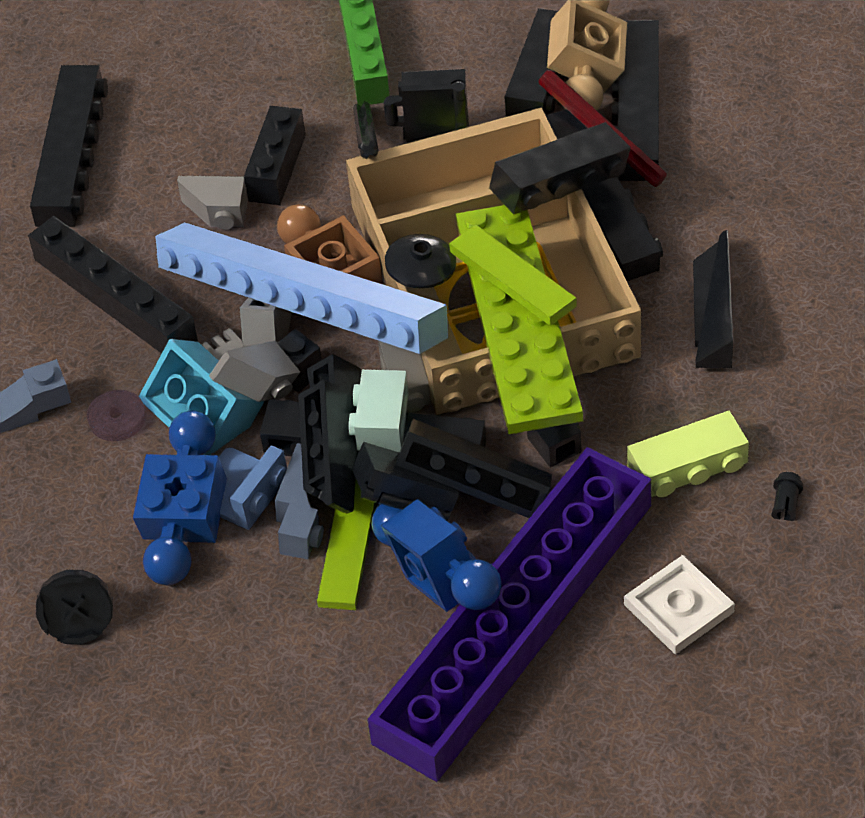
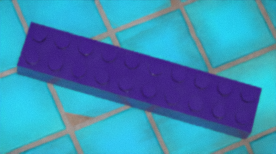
(485, 651)

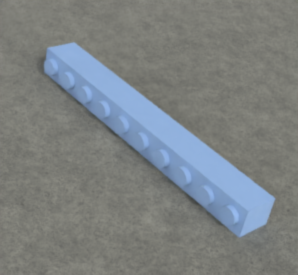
(304, 287)

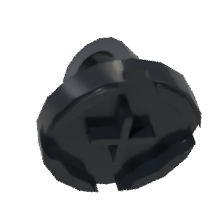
(74, 606)

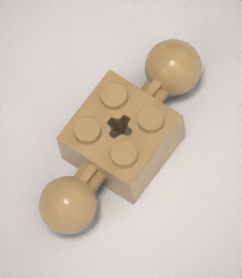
(587, 47)

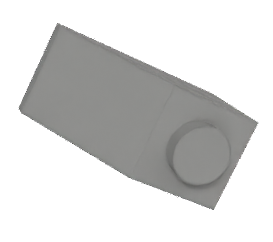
(215, 199)
(263, 322)
(404, 360)
(256, 371)

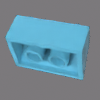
(183, 384)

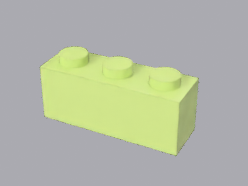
(690, 453)

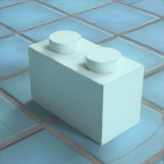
(380, 409)

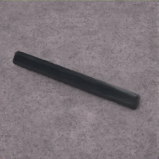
(365, 130)

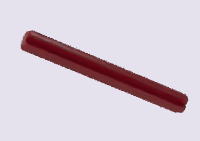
(591, 117)

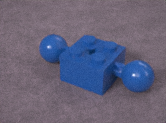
(180, 498)
(436, 557)

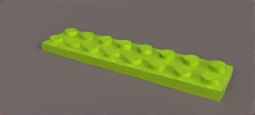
(523, 350)

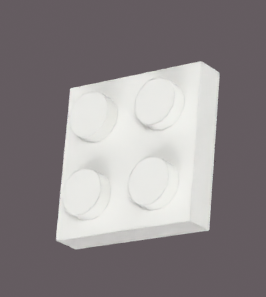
(679, 604)

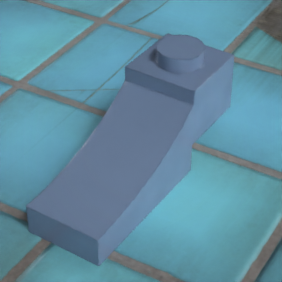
(33, 393)
(298, 521)

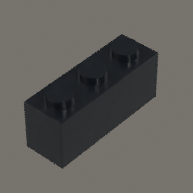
(274, 155)

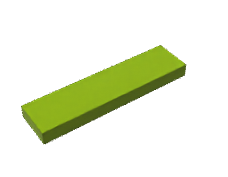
(513, 275)
(346, 555)

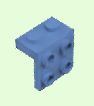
(250, 484)

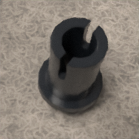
(787, 488)

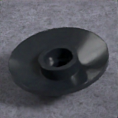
(420, 261)

